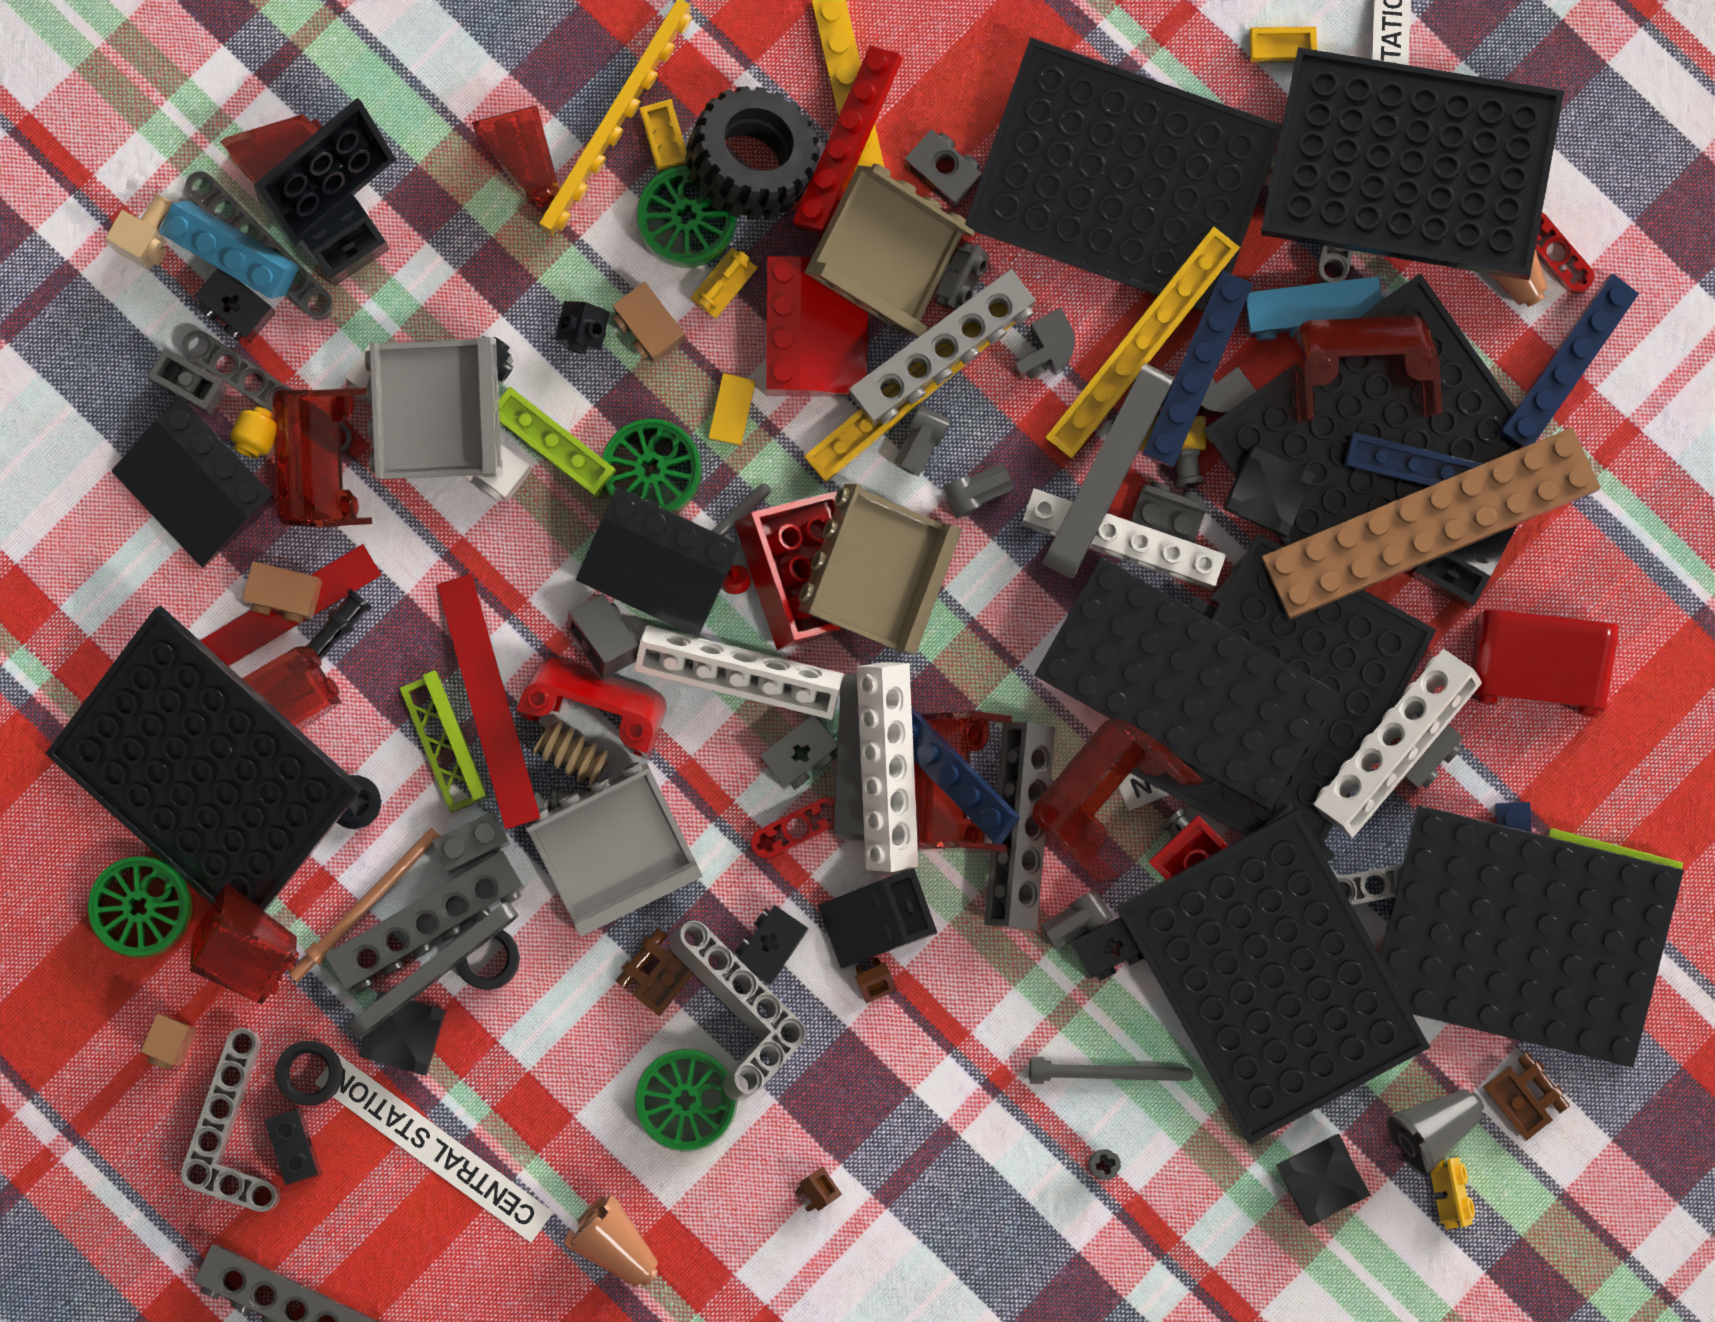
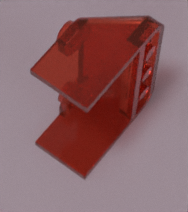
(1323, 341)
(310, 457)
(1090, 779)
(939, 820)

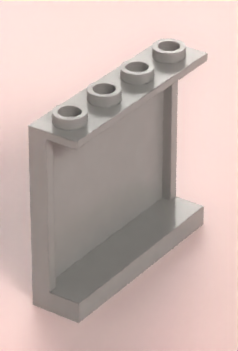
(434, 408)
(613, 848)

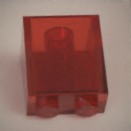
(266, 146)
(521, 152)
(296, 686)
(242, 947)

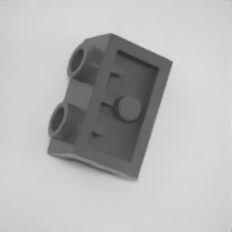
(1169, 512)

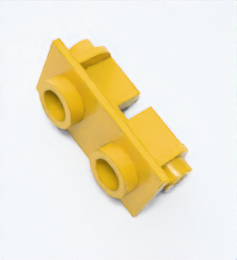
(724, 282)
(1457, 1205)

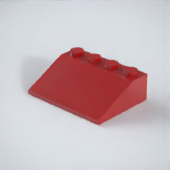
(812, 334)
(779, 555)

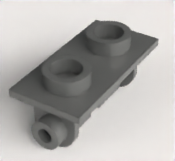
(970, 264)

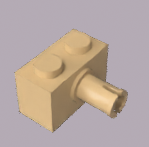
(140, 238)

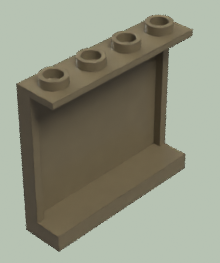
(887, 248)
(878, 569)

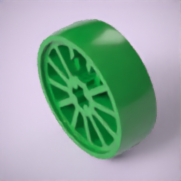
(680, 207)
(665, 431)
(141, 893)
(696, 1091)

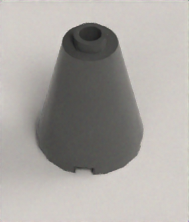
(1434, 1128)

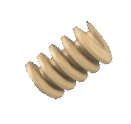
(573, 753)

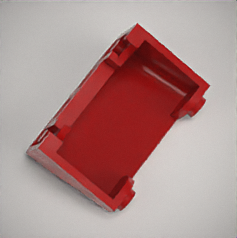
(1544, 659)
(558, 679)

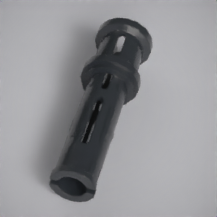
(339, 622)

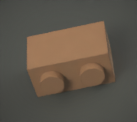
(648, 323)
(281, 591)
(168, 1042)

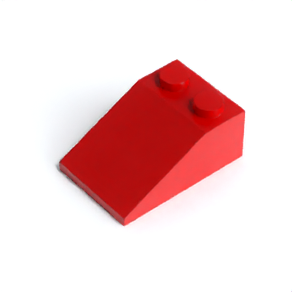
(1189, 846)

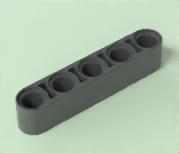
(848, 798)

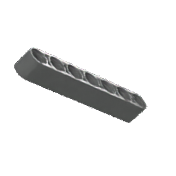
(1108, 471)

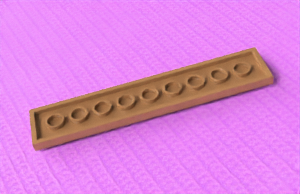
(1430, 523)

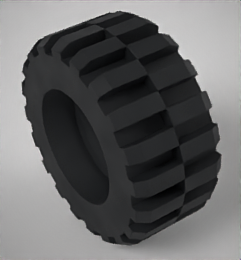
(764, 118)

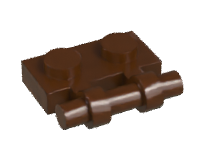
(664, 981)
(1519, 1103)

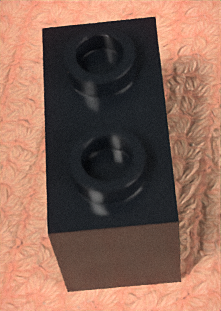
(253, 310)
(789, 935)
(1091, 954)
(293, 1146)

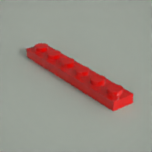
(847, 139)

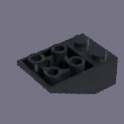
(345, 242)
(1465, 571)
(877, 918)

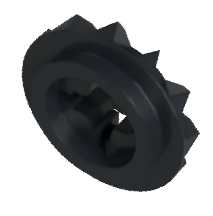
(366, 813)

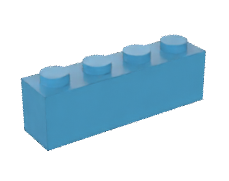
(229, 249)
(1287, 308)

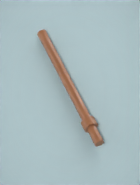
(316, 952)

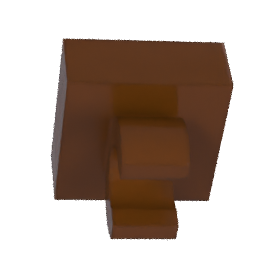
(875, 981)
(819, 1189)

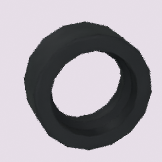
(503, 977)
(283, 1070)

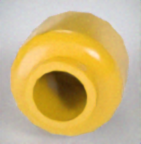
(254, 432)

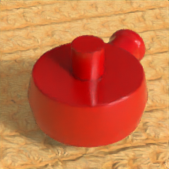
(737, 580)

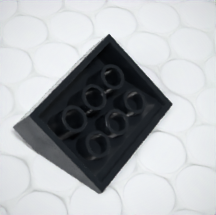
(323, 172)
(193, 483)
(657, 562)

